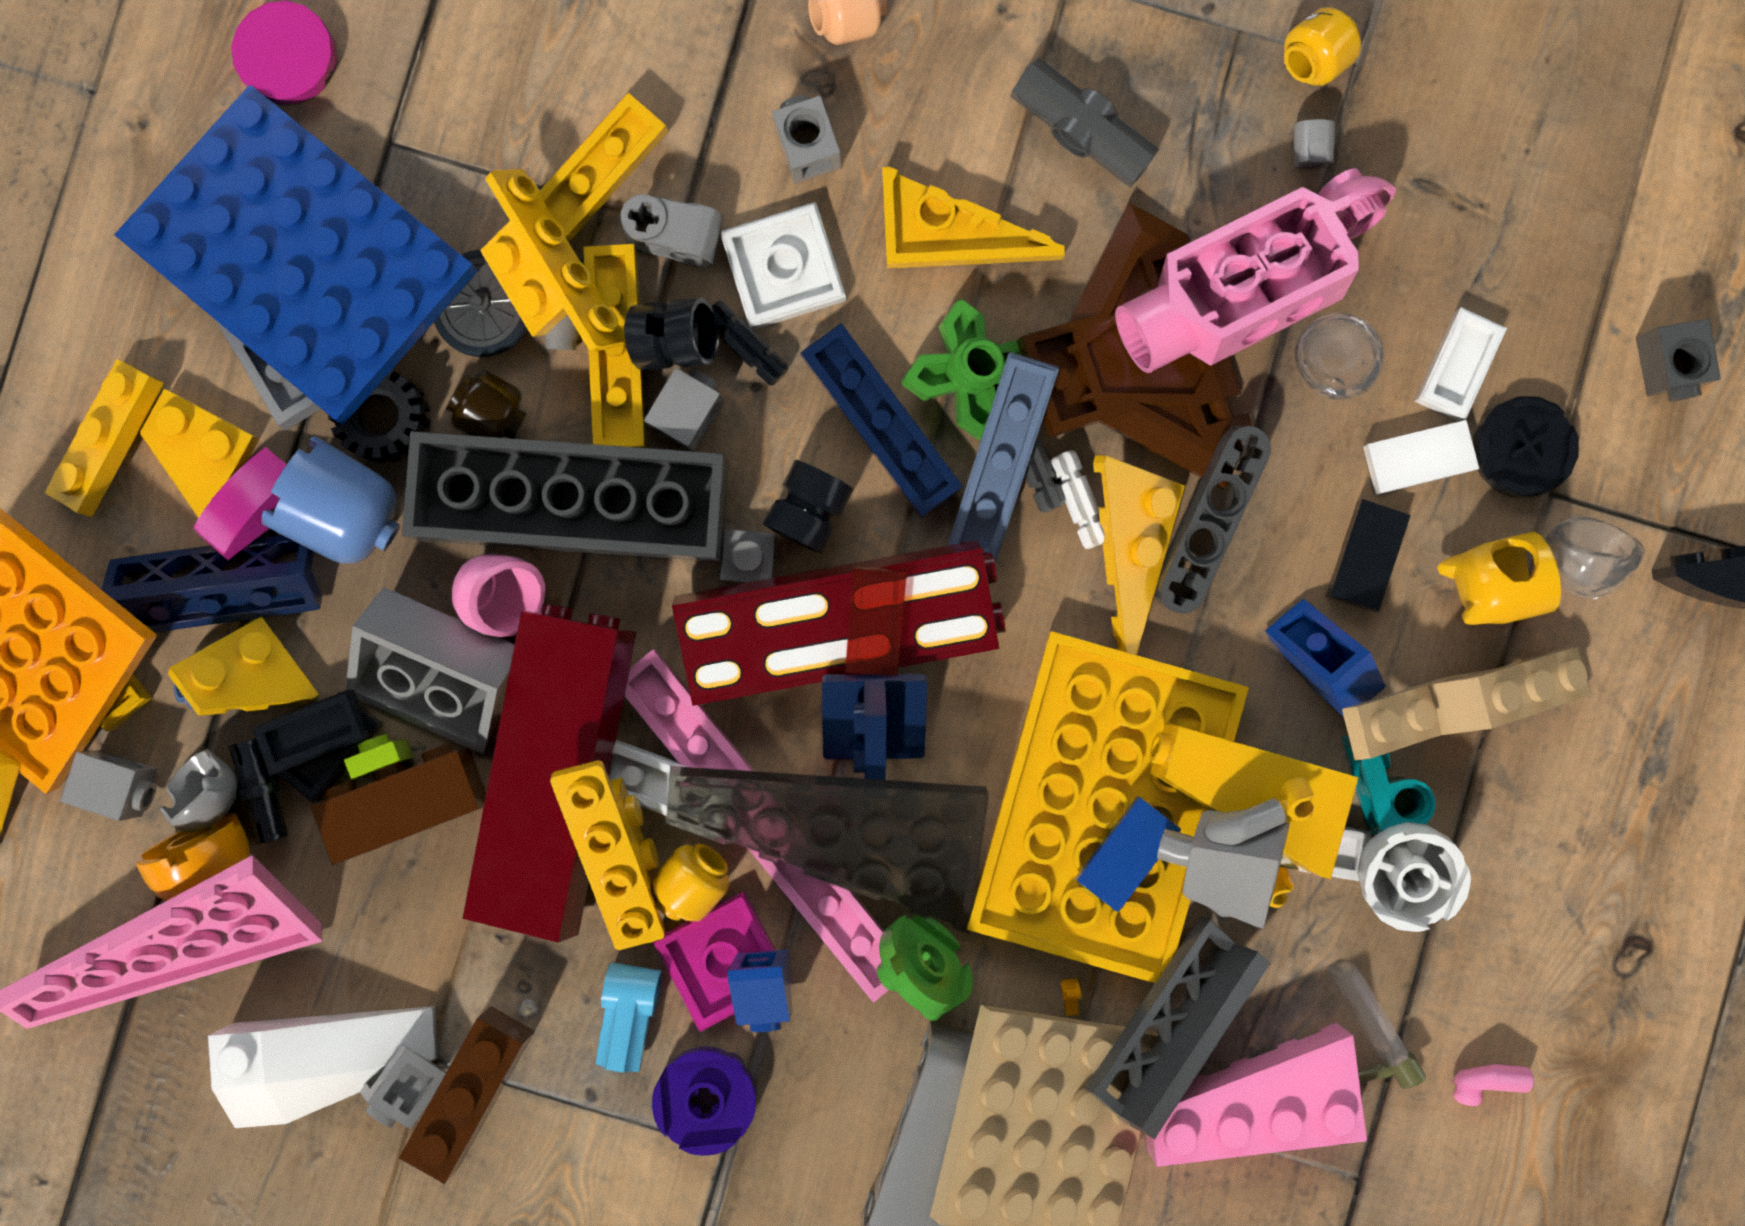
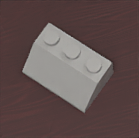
(429, 669)

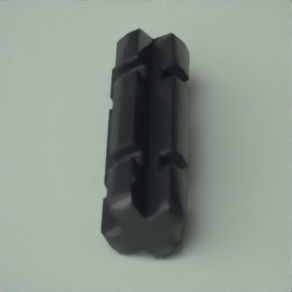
(749, 345)

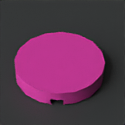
(284, 52)

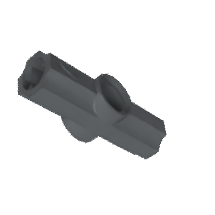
(1084, 122)

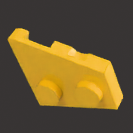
(195, 447)
(243, 673)

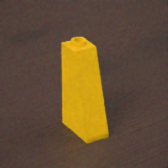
(1238, 776)

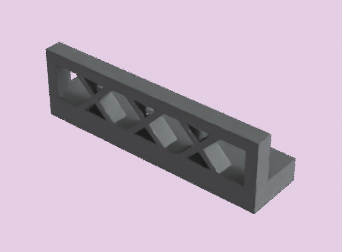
(1184, 1034)

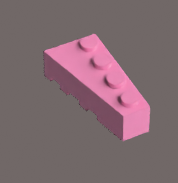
(1269, 1104)

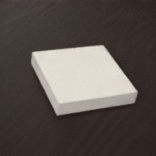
(783, 266)

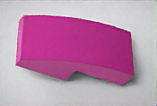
(236, 510)

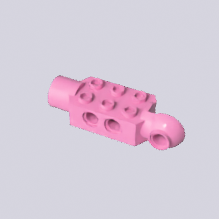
(1254, 274)

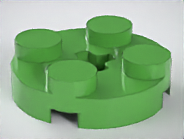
(931, 985)

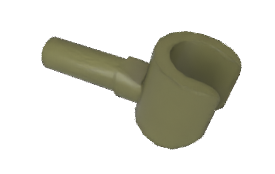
(1406, 1073)

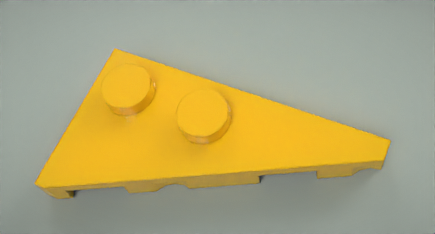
(936, 230)
(1137, 532)

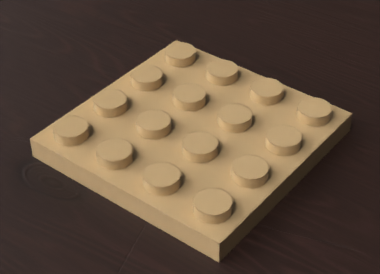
(1028, 1134)

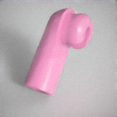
(1493, 1077)

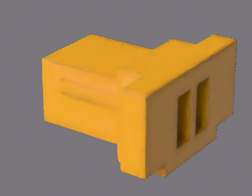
(1070, 994)

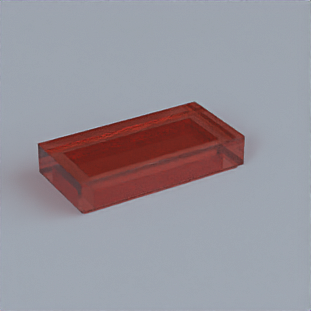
(875, 620)

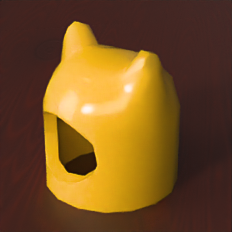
(1497, 583)

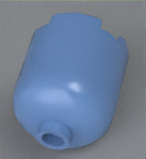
(333, 505)

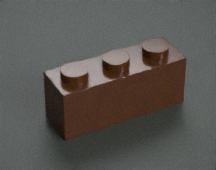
(398, 803)
(467, 1094)

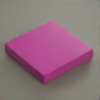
(703, 951)

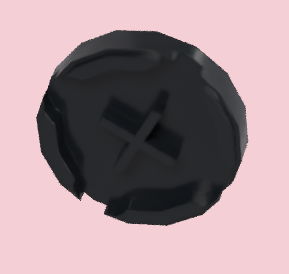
(1525, 447)

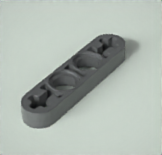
(1219, 522)

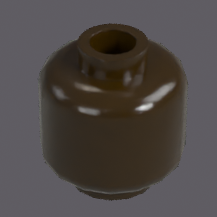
(486, 406)

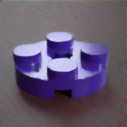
(685, 1123)

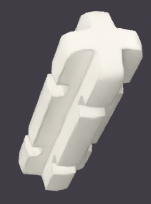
(1079, 498)

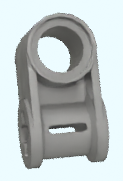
(679, 229)

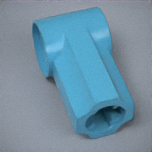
(629, 1001)

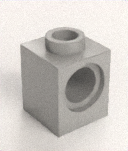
(810, 159)
(685, 408)
(109, 785)

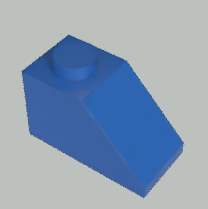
(1326, 657)
(761, 989)

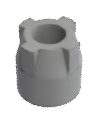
(1314, 143)

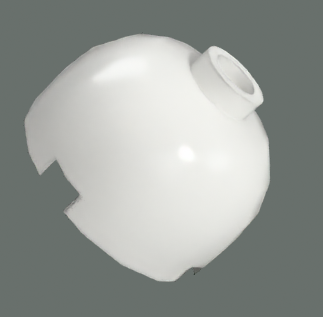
(1413, 876)

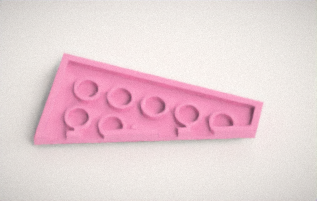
(200, 932)

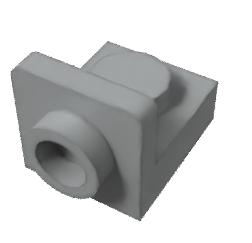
(403, 1089)

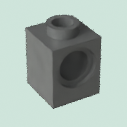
(1695, 346)

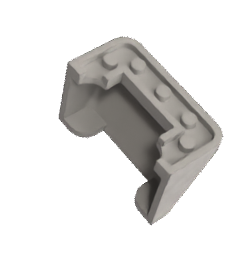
(916, 1154)

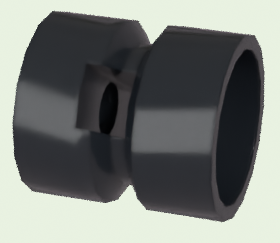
(671, 334)
(808, 506)

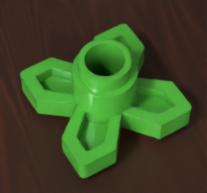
(950, 373)

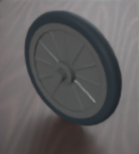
(481, 316)

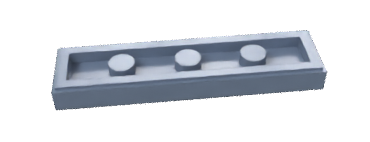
(1004, 452)

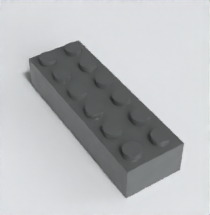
(565, 496)

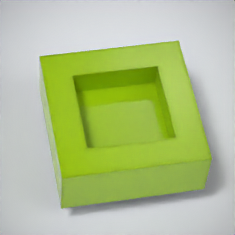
(377, 754)

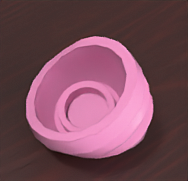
(494, 591)

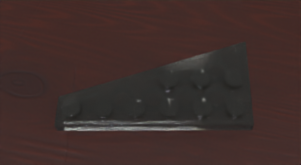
(861, 834)

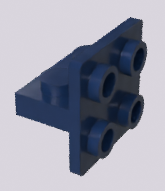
(874, 719)

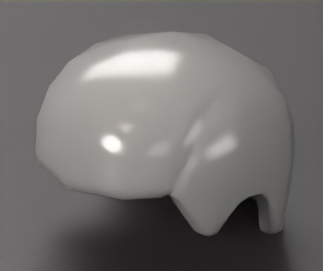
(200, 793)

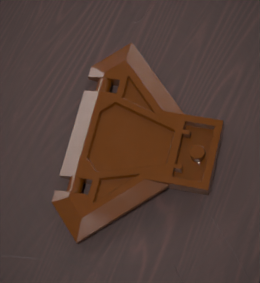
(1105, 385)

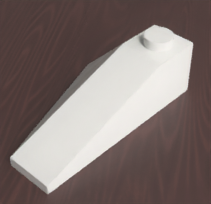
(302, 1064)

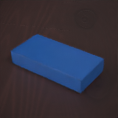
(1125, 854)

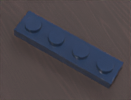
(881, 420)

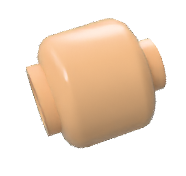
(846, 19)

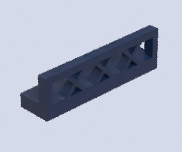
(211, 594)

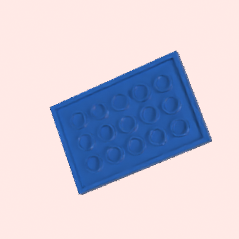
(296, 254)

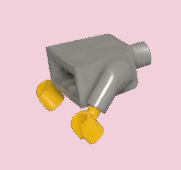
(1239, 854)

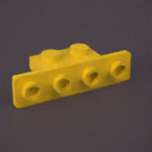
(542, 268)
(612, 851)

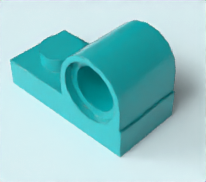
(1378, 792)

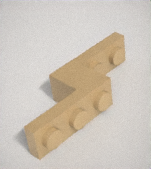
(1466, 702)

